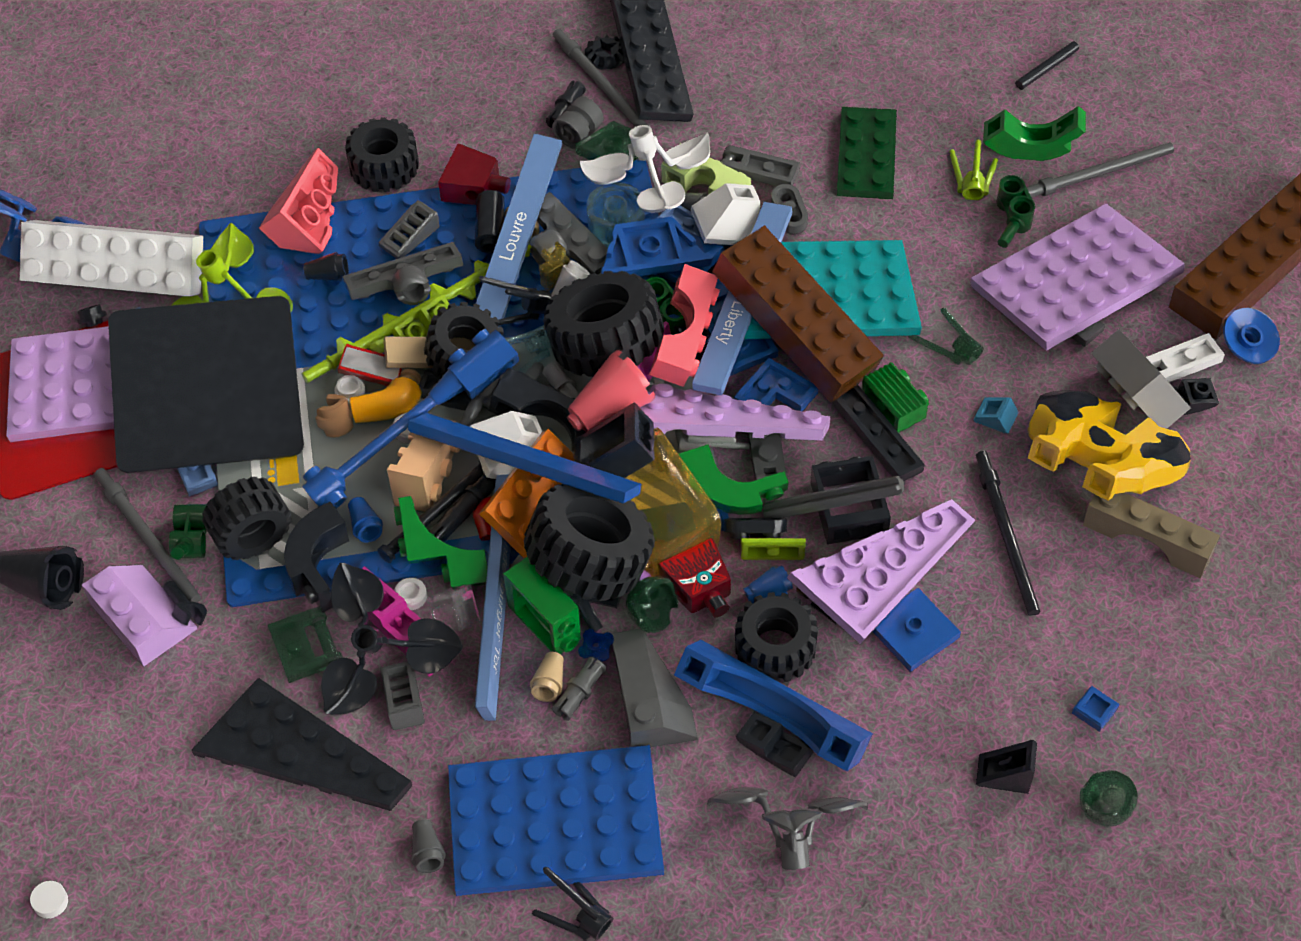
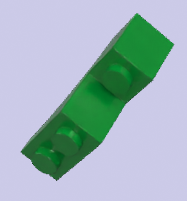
(419, 545)

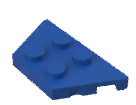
(653, 248)

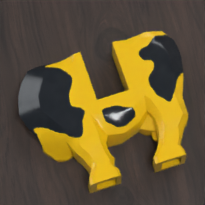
(1082, 429)

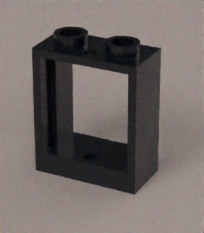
(618, 443)
(856, 524)

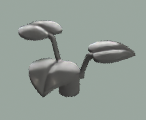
(794, 843)

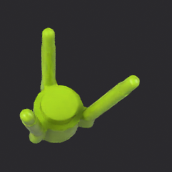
(973, 185)

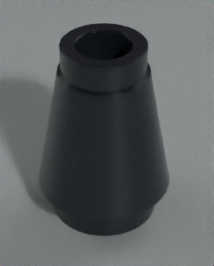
(328, 267)

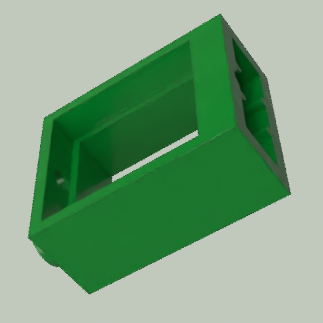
(542, 607)

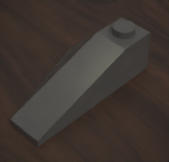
(651, 698)

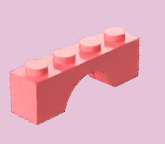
(677, 353)

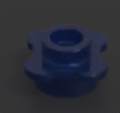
(601, 652)

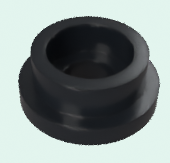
(91, 315)

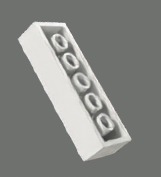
(110, 258)

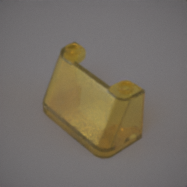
(673, 504)

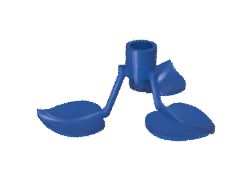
(12, 243)

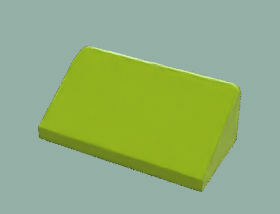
(773, 548)

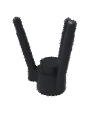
(532, 300)
(593, 917)

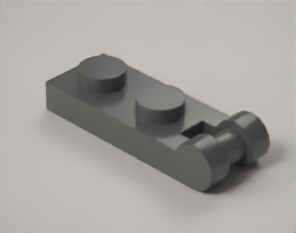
(761, 166)
(767, 455)

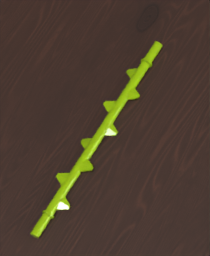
(374, 340)

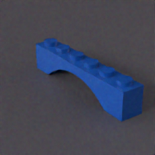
(817, 726)

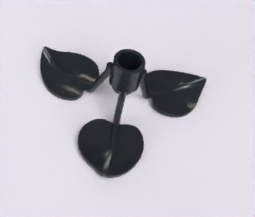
(345, 682)

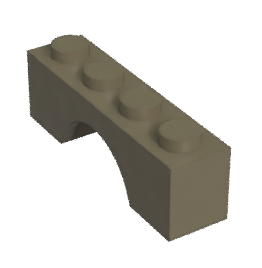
(1183, 542)

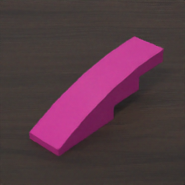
(393, 616)

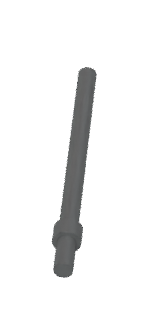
(573, 50)
(1049, 185)
(117, 495)

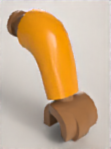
(382, 405)

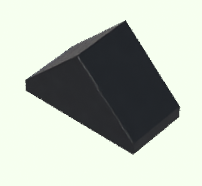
(1008, 767)

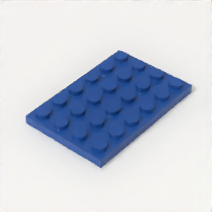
(571, 812)

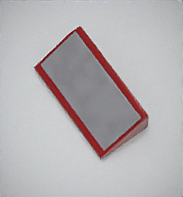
(367, 365)

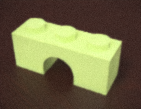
(709, 173)

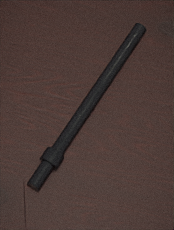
(990, 482)

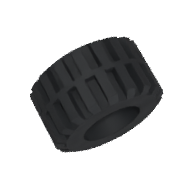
(385, 170)
(452, 323)
(246, 518)
(782, 615)

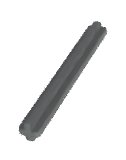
(834, 497)

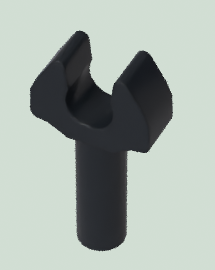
(184, 608)

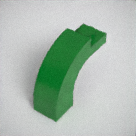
(1033, 141)
(731, 495)

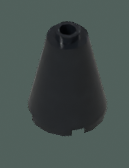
(43, 574)

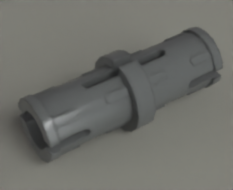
(579, 688)

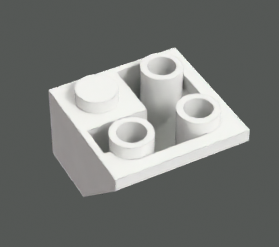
(727, 214)
(511, 426)

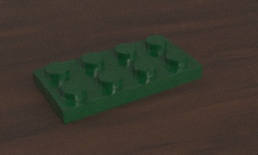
(867, 153)

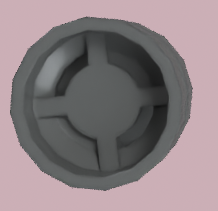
(578, 121)

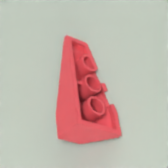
(304, 209)

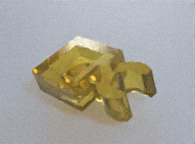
(552, 267)

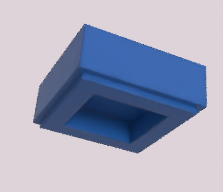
(1095, 708)

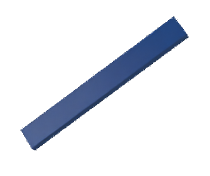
(525, 458)

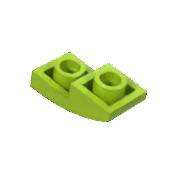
(419, 323)

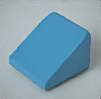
(997, 413)

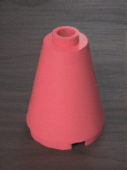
(608, 392)

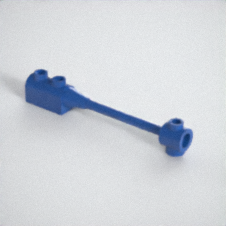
(468, 373)

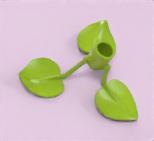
(229, 250)

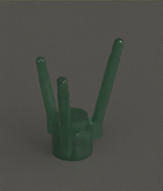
(965, 346)

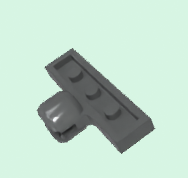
(566, 229)
(404, 275)

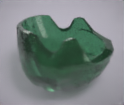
(651, 603)
(1108, 798)

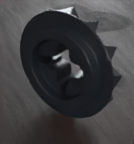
(602, 59)

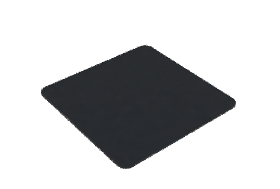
(204, 384)

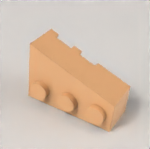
(421, 471)

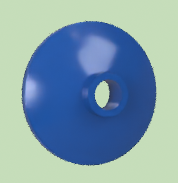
(1258, 329)

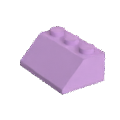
(136, 610)

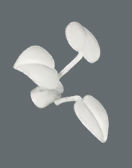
(643, 145)

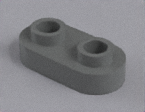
(790, 194)

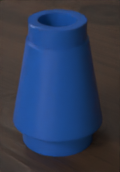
(364, 521)
(771, 581)

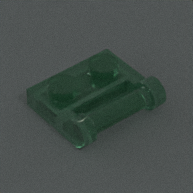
(295, 647)

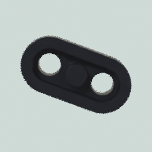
(741, 527)

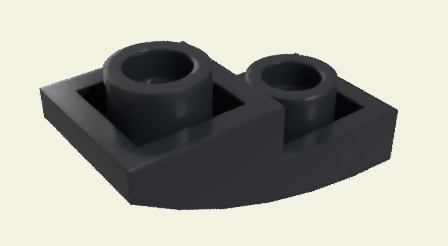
(1197, 394)

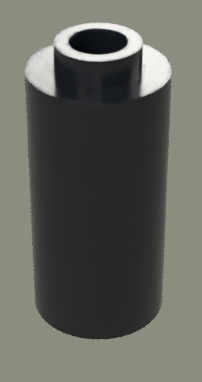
(488, 220)

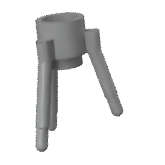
(691, 442)

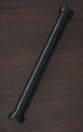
(388, 551)

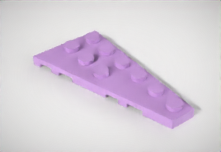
(722, 416)
(876, 573)

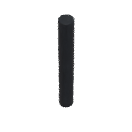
(1047, 65)

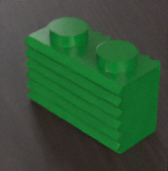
(896, 396)

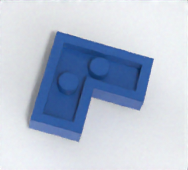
(778, 382)

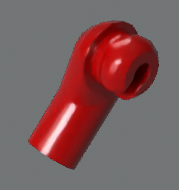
(482, 526)

